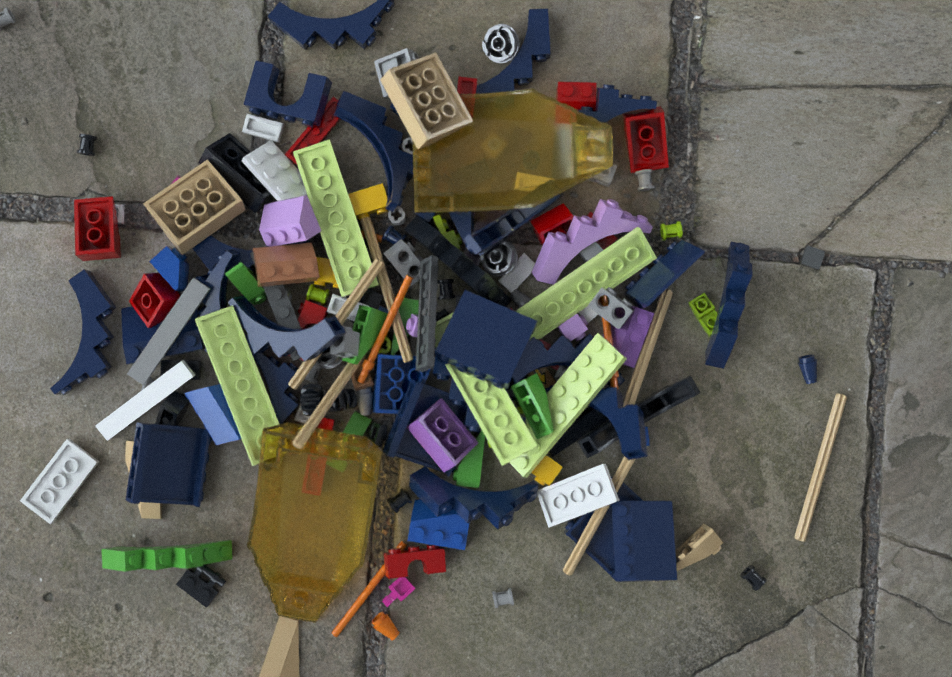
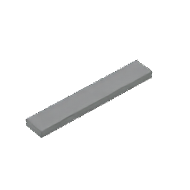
(168, 331)

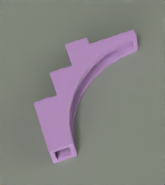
(582, 232)

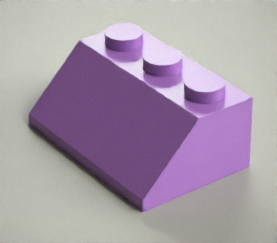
(632, 334)
(442, 435)

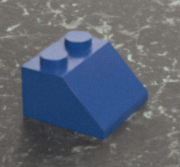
(172, 267)

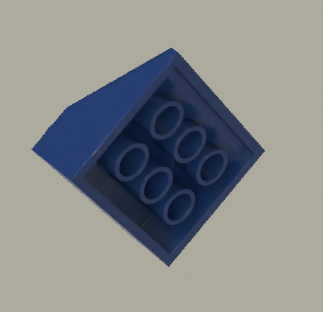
(663, 273)
(137, 336)
(644, 541)

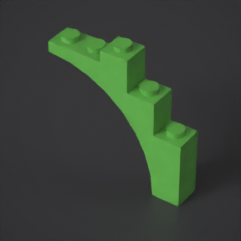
(163, 557)

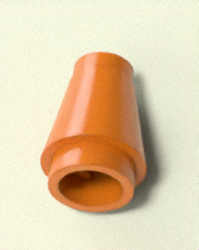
(385, 625)

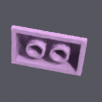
(288, 221)

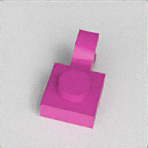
(400, 589)

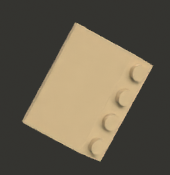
(426, 100)
(195, 206)

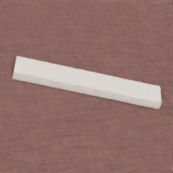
(145, 400)

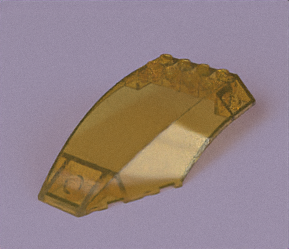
(531, 154)
(312, 516)

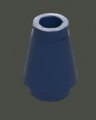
(808, 367)

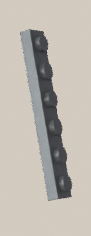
(282, 308)
(427, 314)

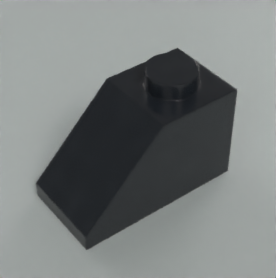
(172, 409)

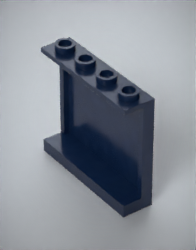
(485, 339)
(416, 401)
(168, 464)
(602, 544)

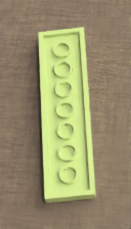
(334, 215)
(581, 286)
(238, 377)
(572, 395)
(491, 409)

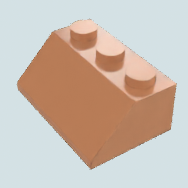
(285, 264)

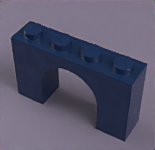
(307, 109)

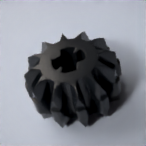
(310, 398)
(345, 401)

